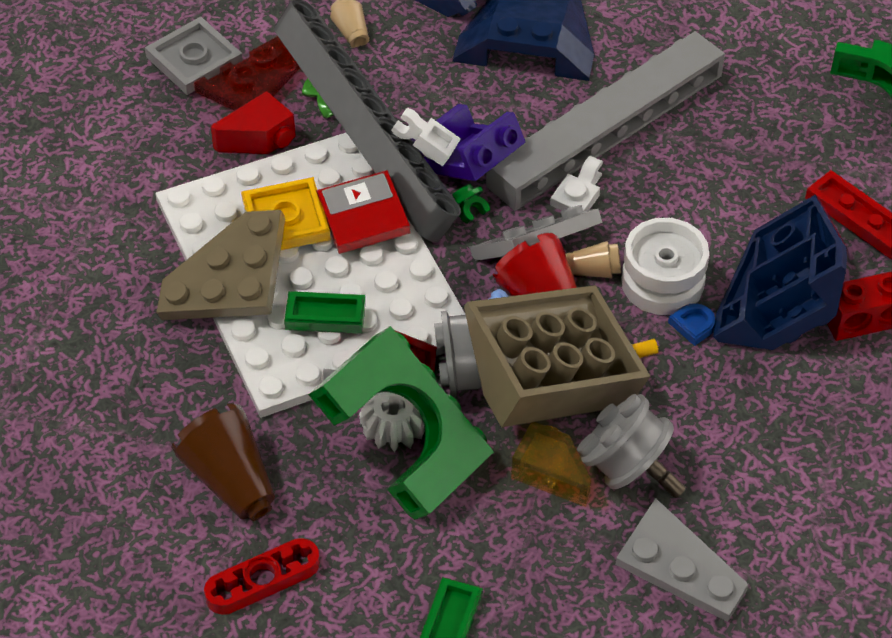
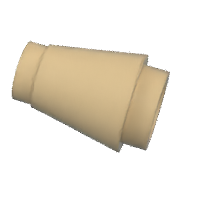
(350, 21)
(596, 260)

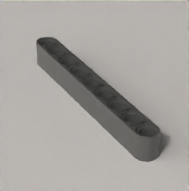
(366, 119)

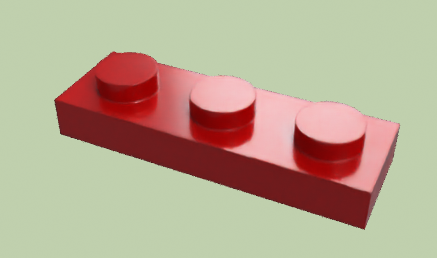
(854, 210)

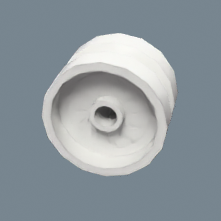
(664, 265)

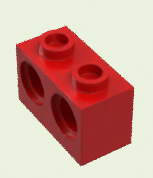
(863, 307)

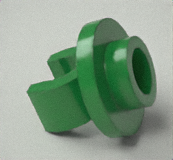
(467, 197)

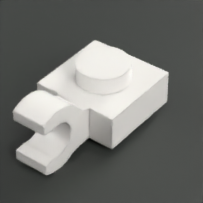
(431, 137)
(579, 190)

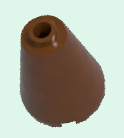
(227, 460)

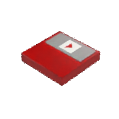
(363, 212)

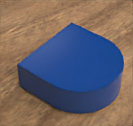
(693, 322)

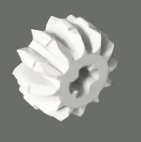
(391, 420)

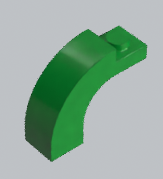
(865, 63)

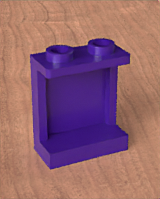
(480, 144)

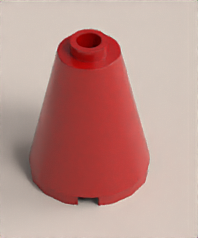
(535, 267)

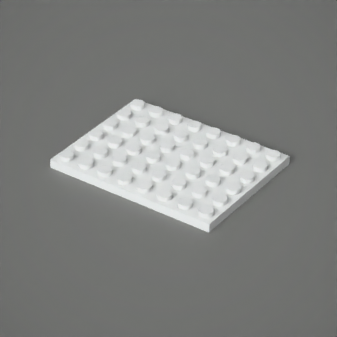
(395, 275)

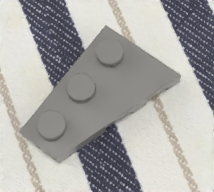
(572, 221)
(681, 563)

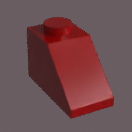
(255, 127)

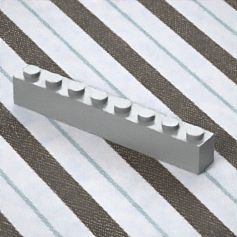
(605, 119)

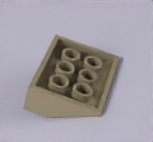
(551, 355)

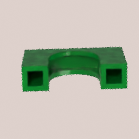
(451, 442)

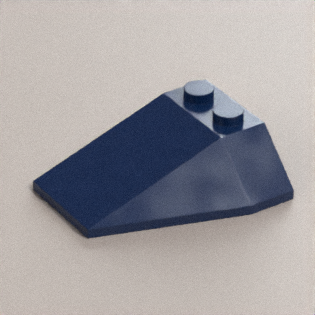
(530, 28)
(784, 280)

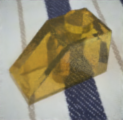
(552, 464)

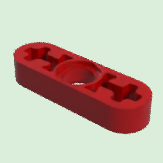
(268, 561)

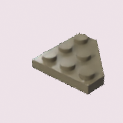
(229, 273)

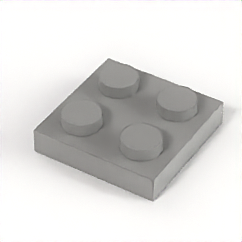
(192, 54)

